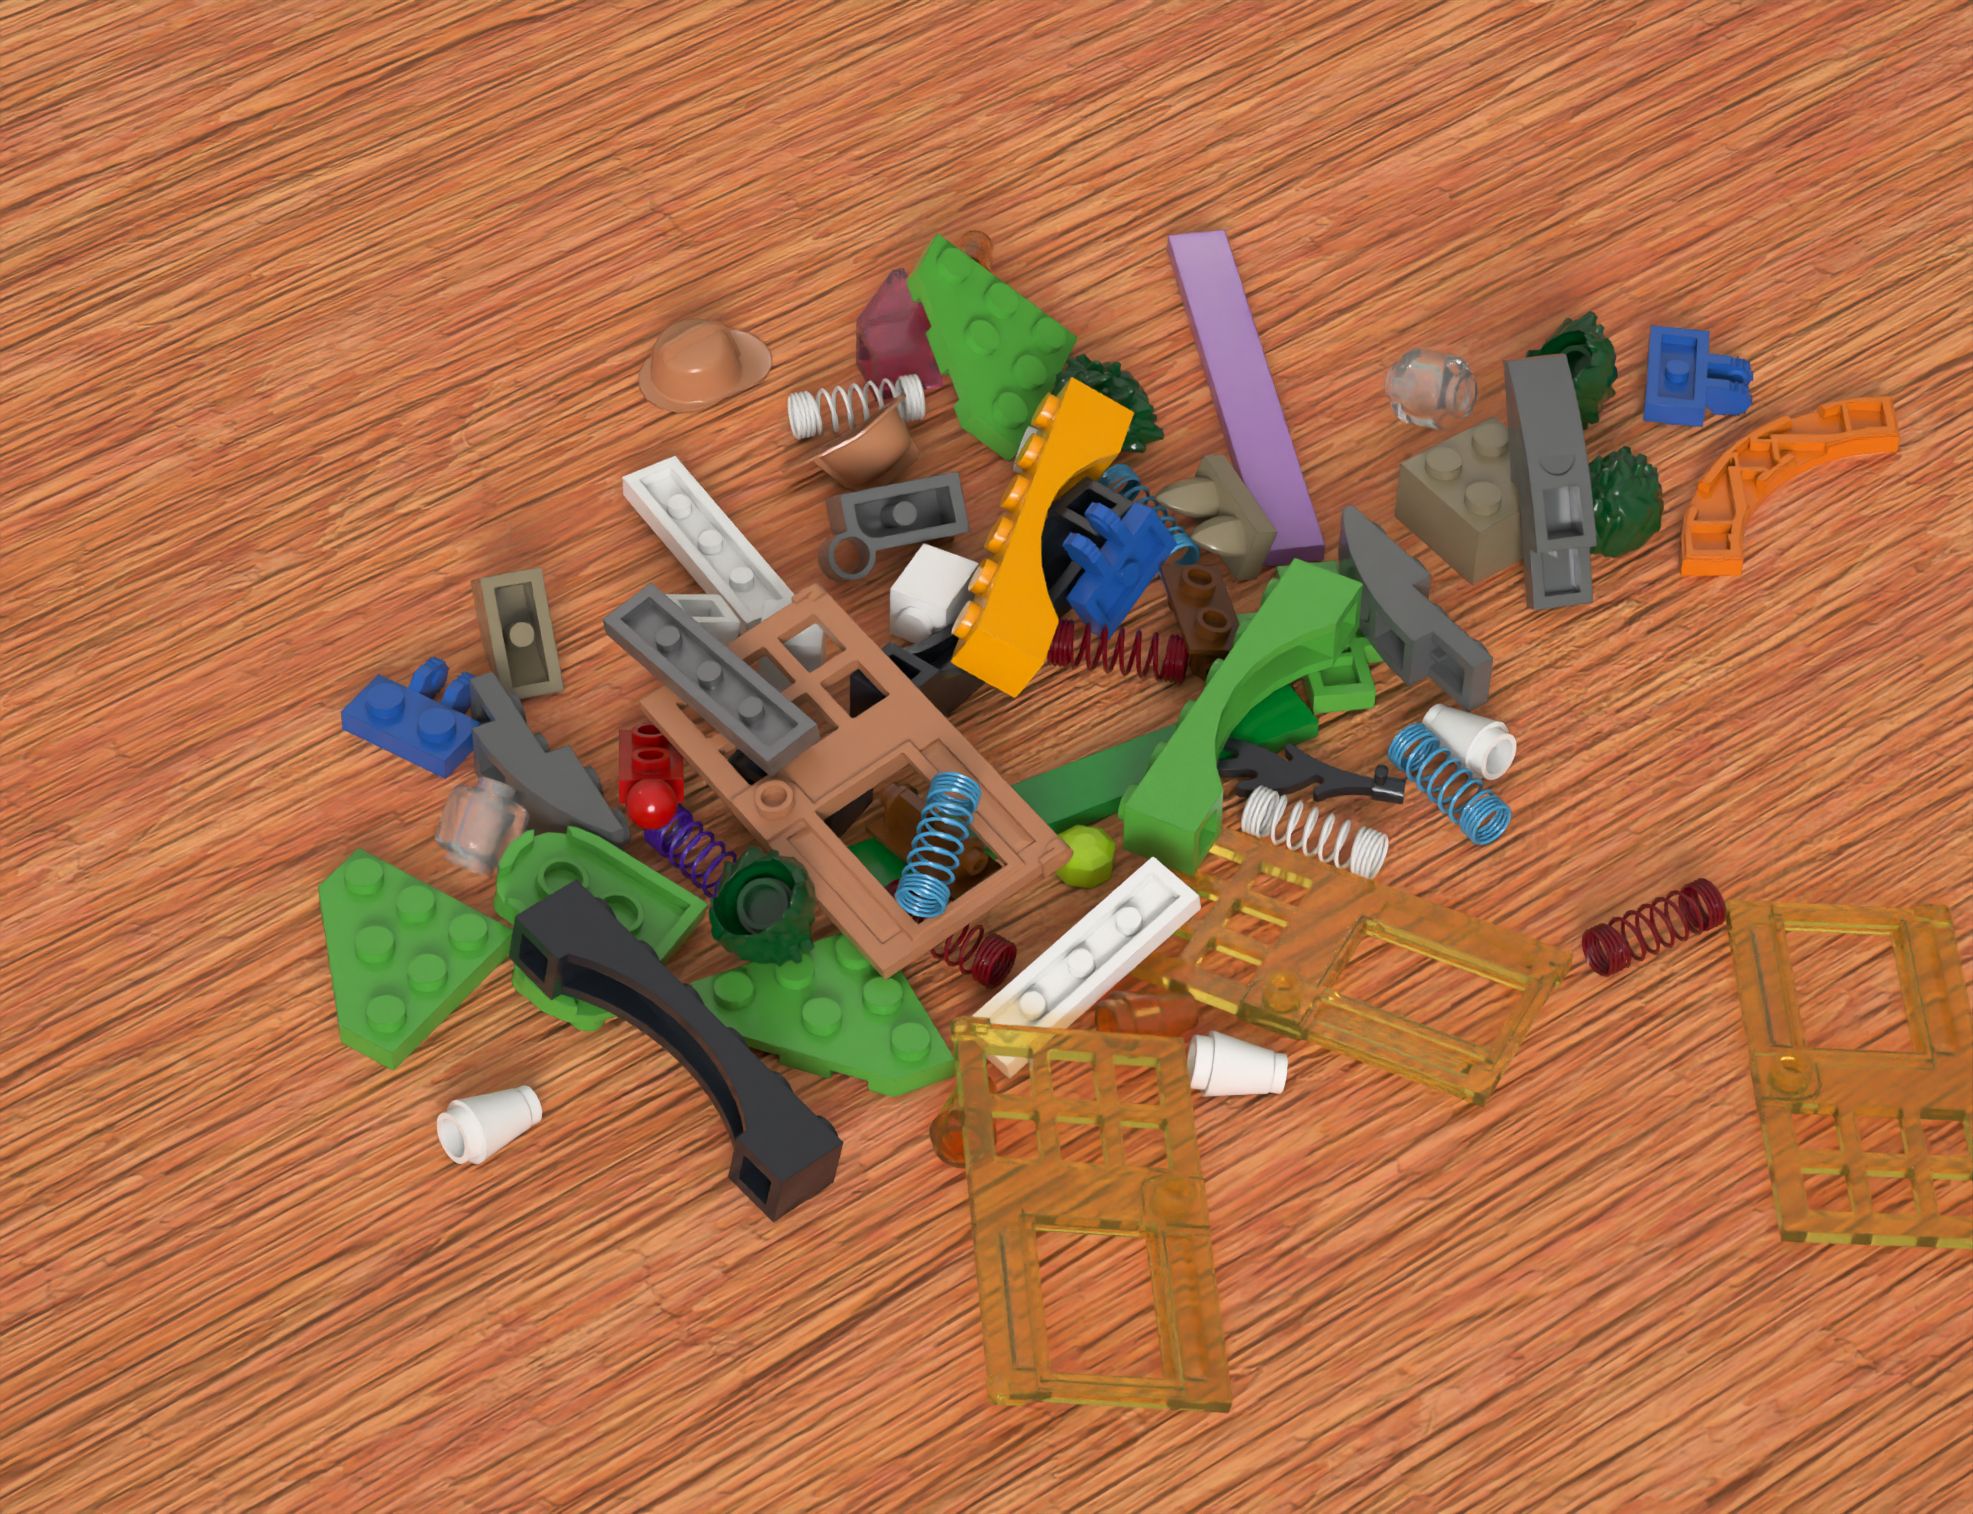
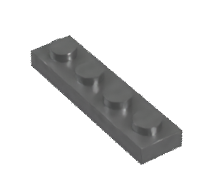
(711, 679)

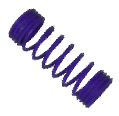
(677, 837)

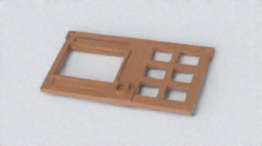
(862, 752)

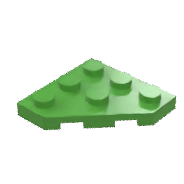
(989, 342)
(400, 955)
(833, 1017)

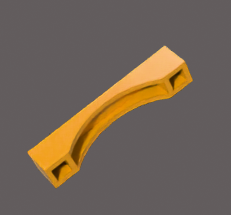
(1012, 617)

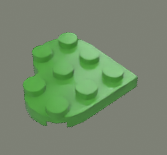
(639, 896)

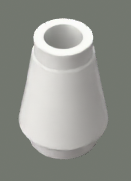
(1476, 740)
(1234, 1067)
(487, 1122)

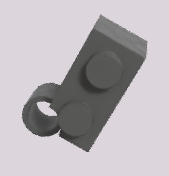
(892, 518)

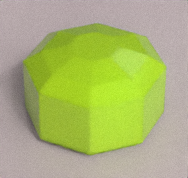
(1092, 857)

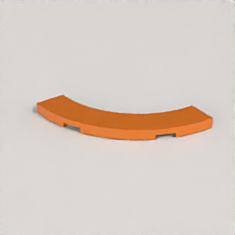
(1763, 462)

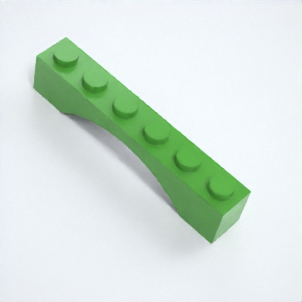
(1296, 632)

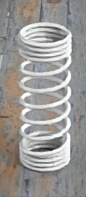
(803, 406)
(1265, 810)

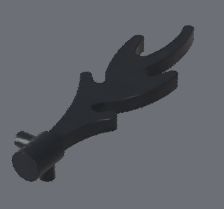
(1302, 771)

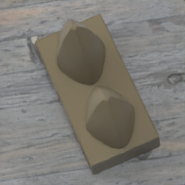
(1226, 516)

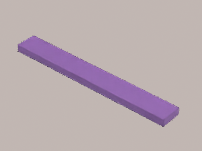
(1244, 392)

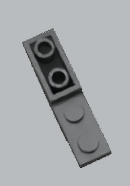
(1552, 479)
(1401, 621)
(546, 782)

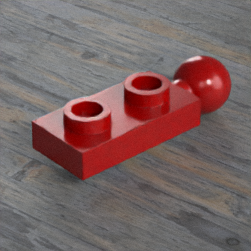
(649, 776)

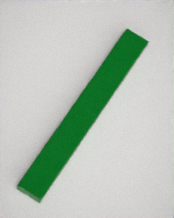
(1095, 784)

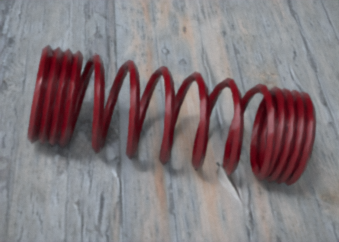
(1173, 667)
(1618, 945)
(992, 959)

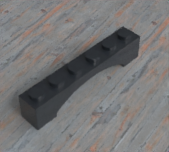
(929, 661)
(582, 951)

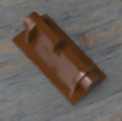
(1202, 613)
(898, 828)

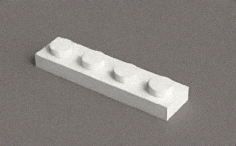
(704, 539)
(1093, 955)

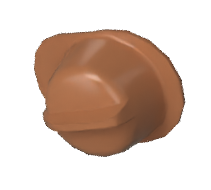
(700, 364)
(867, 454)

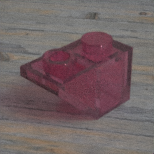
(894, 339)

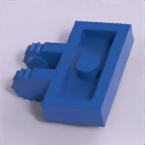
(1687, 378)
(1122, 566)
(411, 722)

